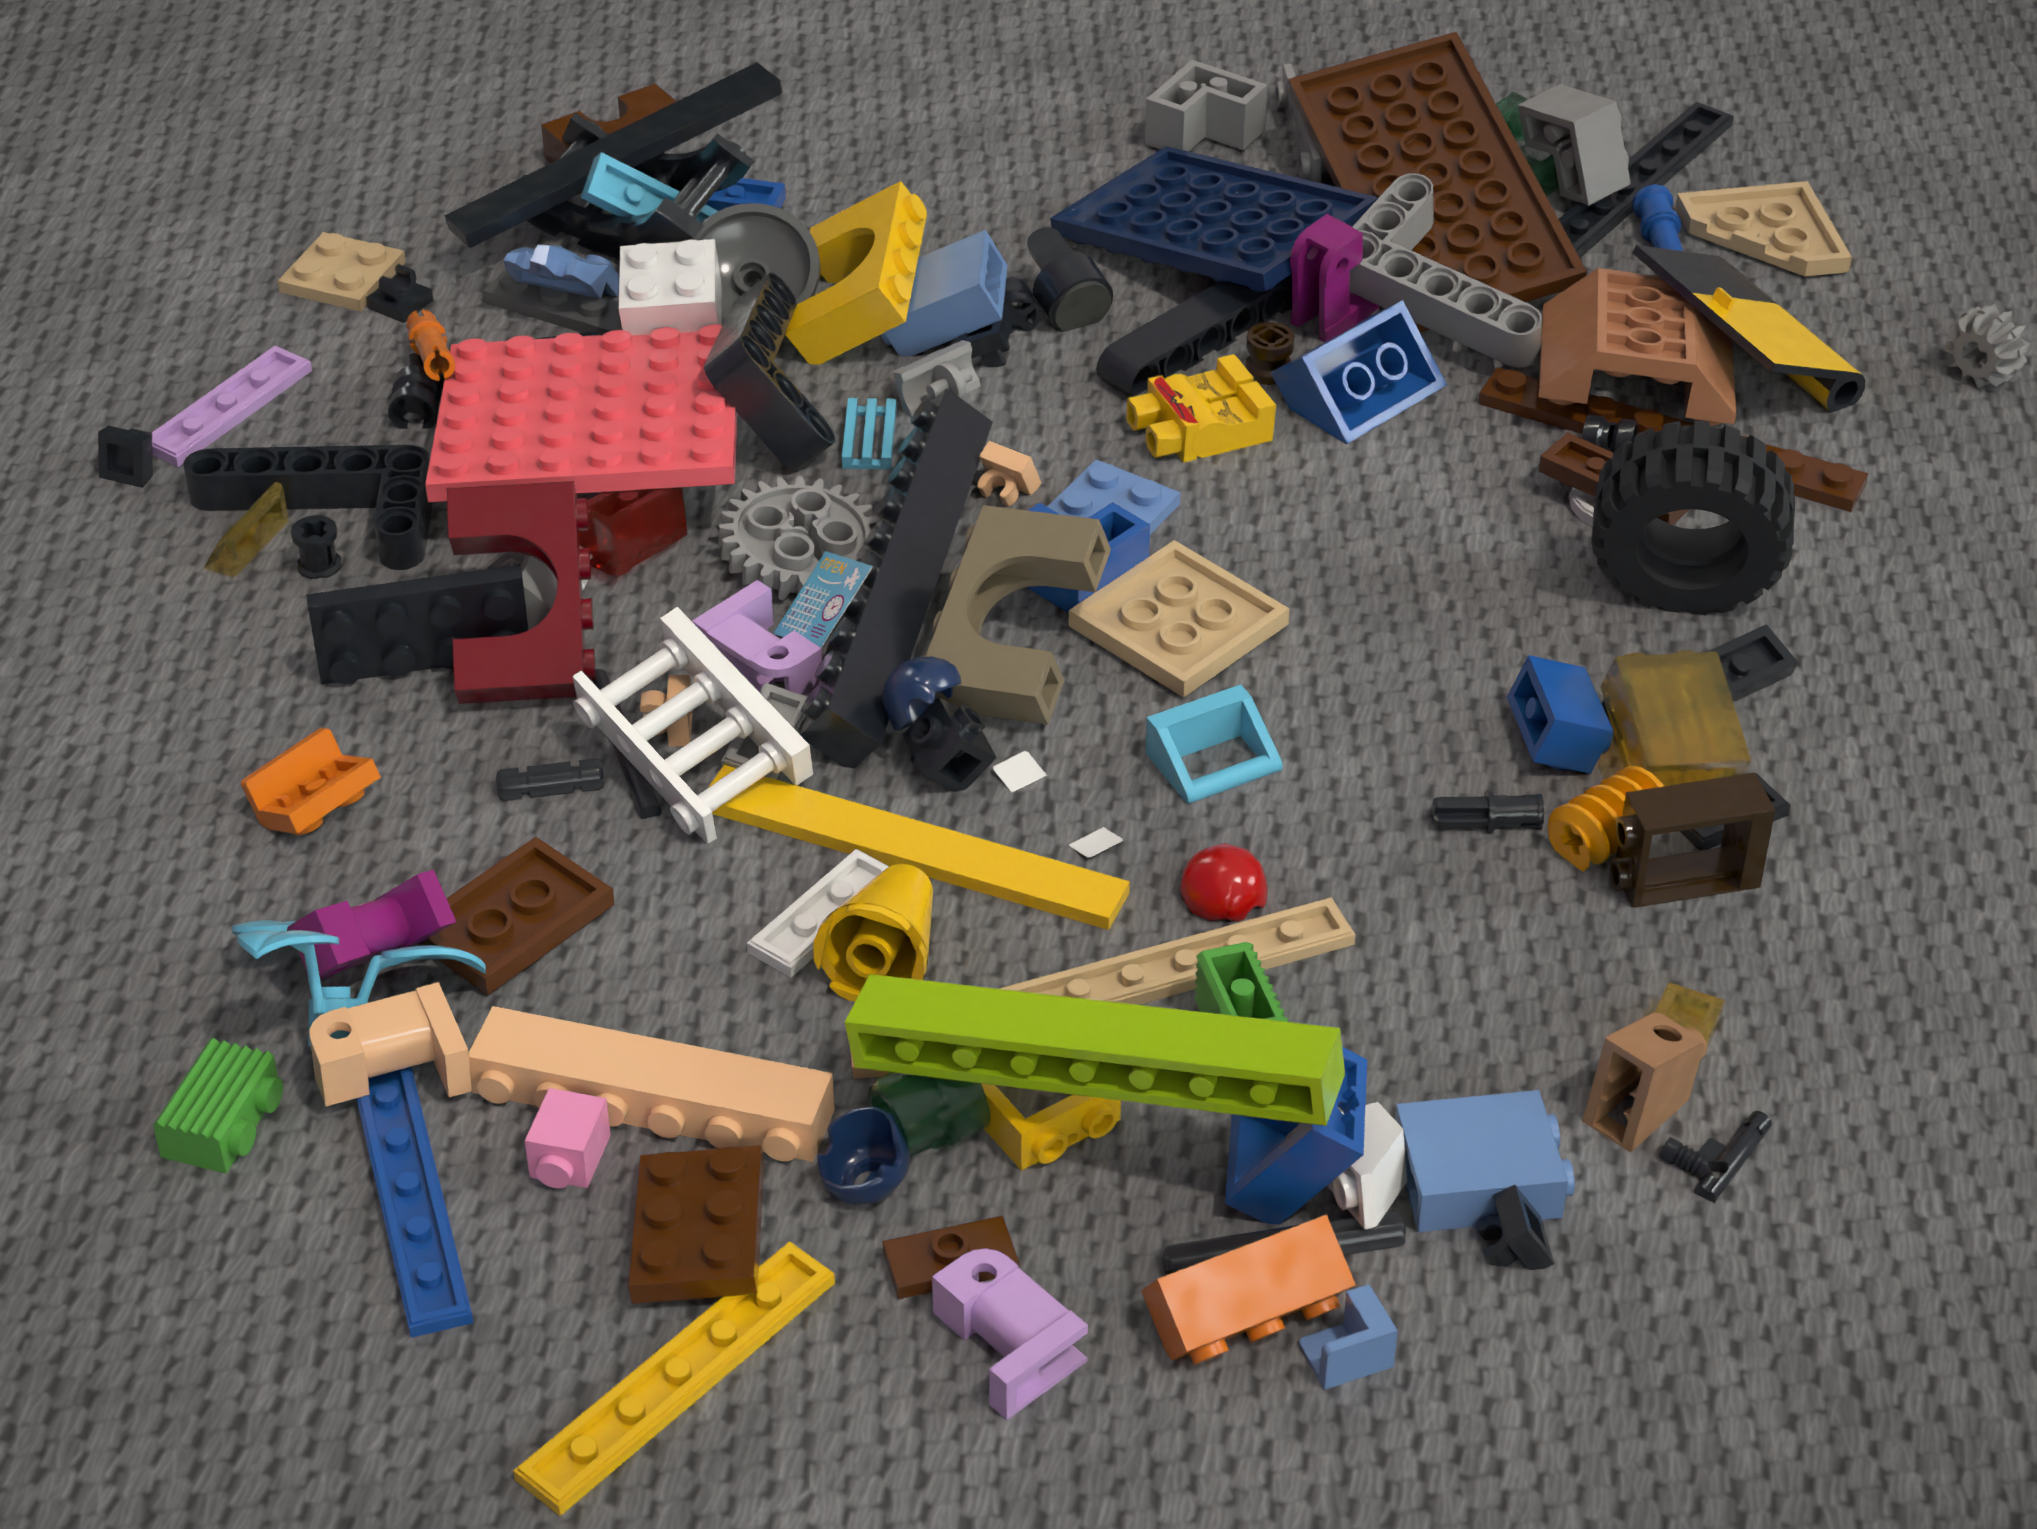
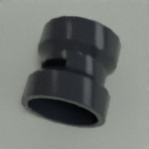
(414, 397)
(1609, 434)

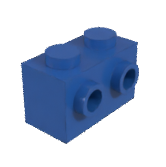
(1560, 715)

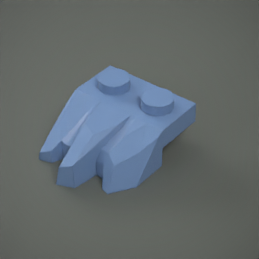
(563, 270)

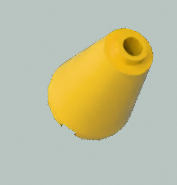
(878, 931)

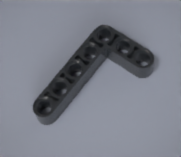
(749, 379)
(325, 478)

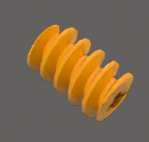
(1585, 826)

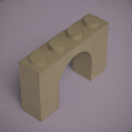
(1002, 555)

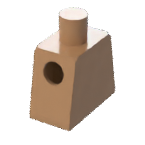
(1655, 1065)

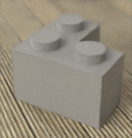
(1207, 104)
(1582, 137)

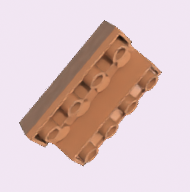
(1636, 328)

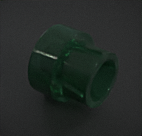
(931, 1108)

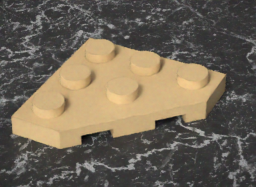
(1770, 223)

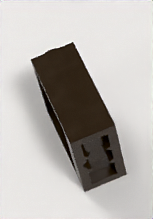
(1733, 867)

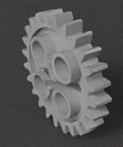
(788, 528)

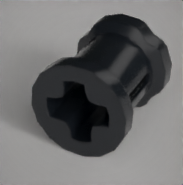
(316, 546)

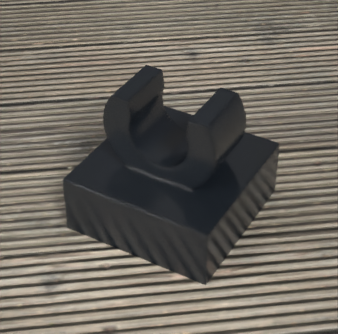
(399, 295)
(991, 340)
(125, 455)
(1519, 1230)

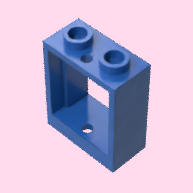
(1278, 1175)

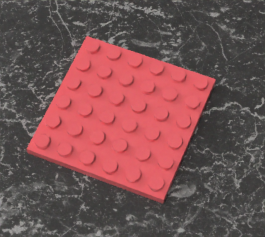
(585, 412)

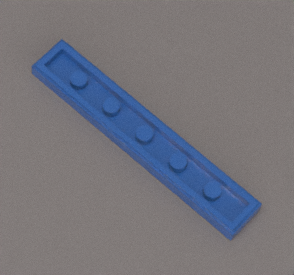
(413, 1205)

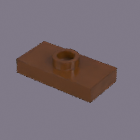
(919, 1256)

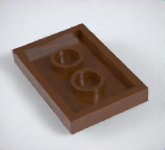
(520, 912)
(697, 1225)

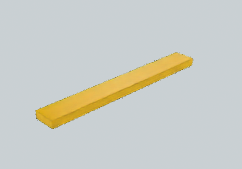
(933, 849)

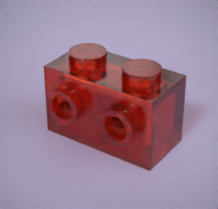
(632, 527)

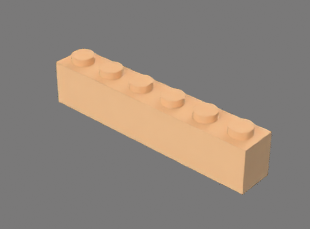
(655, 1083)

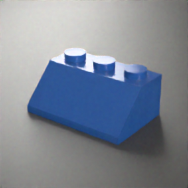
(1361, 375)

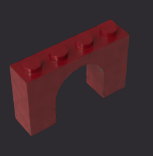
(543, 524)

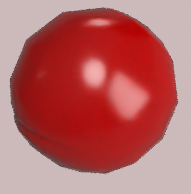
(1223, 883)

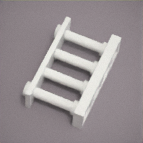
(714, 680)

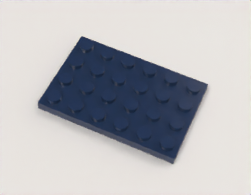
(1207, 216)

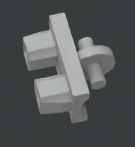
(933, 374)

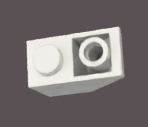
(1379, 1175)

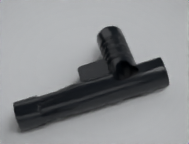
(1717, 1156)

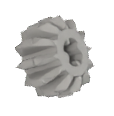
(1986, 346)

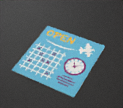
(824, 598)

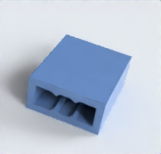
(952, 295)
(1477, 1147)

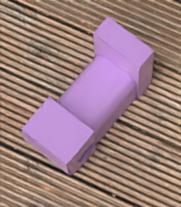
(740, 634)
(1016, 1320)

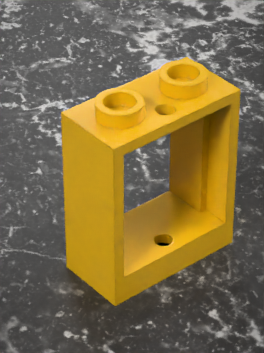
(1049, 1131)

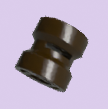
(1269, 349)

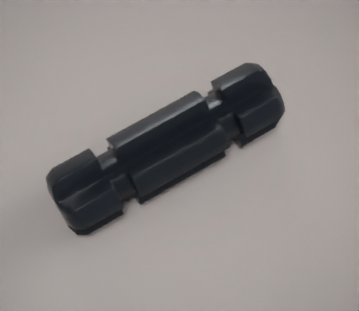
(550, 779)

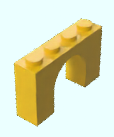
(874, 261)

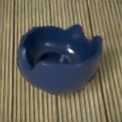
(914, 686)
(862, 1143)

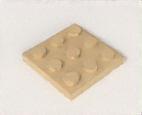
(1178, 618)

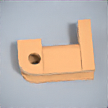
(388, 1038)

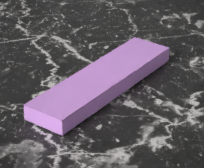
(228, 404)

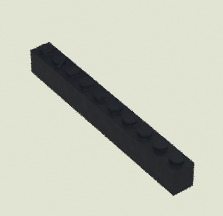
(907, 556)

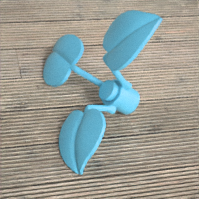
(268, 935)

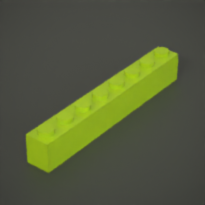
(1098, 1048)

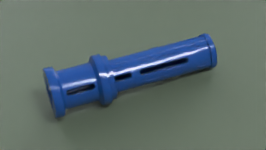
(1658, 220)

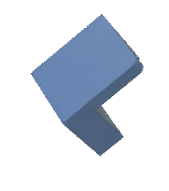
(1357, 1346)

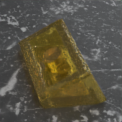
(250, 533)

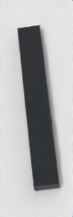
(629, 145)
(1651, 165)

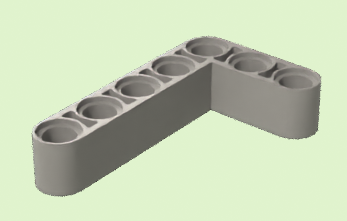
(1432, 292)

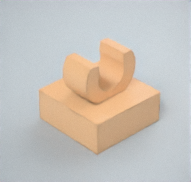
(1007, 469)
(680, 731)

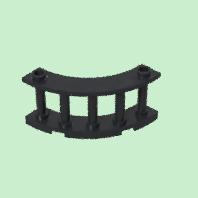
(692, 173)

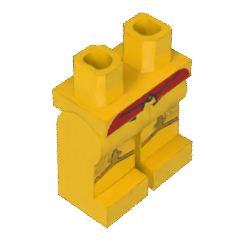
(1203, 412)

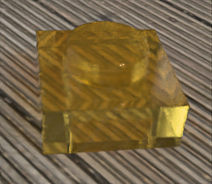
(1691, 1009)

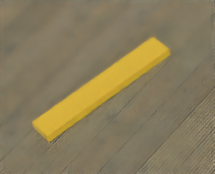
(671, 1380)

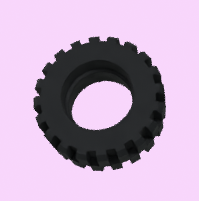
(1694, 471)

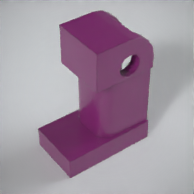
(1323, 277)
(389, 922)

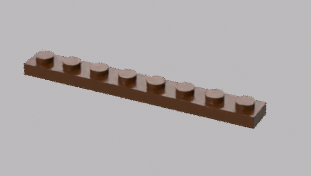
(1518, 394)

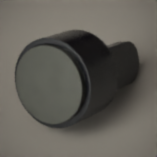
(1069, 284)

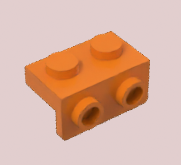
(307, 784)

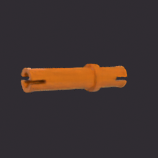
(430, 344)

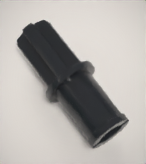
(1489, 812)

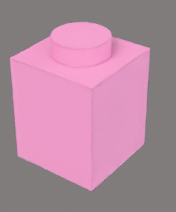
(567, 1138)

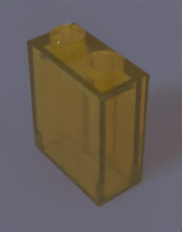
(1675, 716)

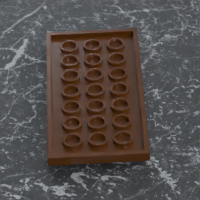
(1435, 117)

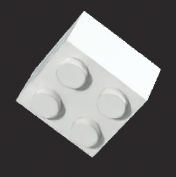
(669, 286)

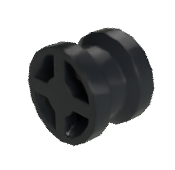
(1026, 312)

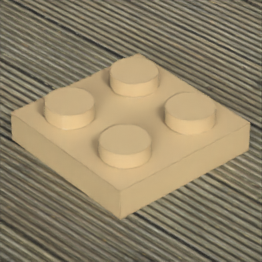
(340, 271)

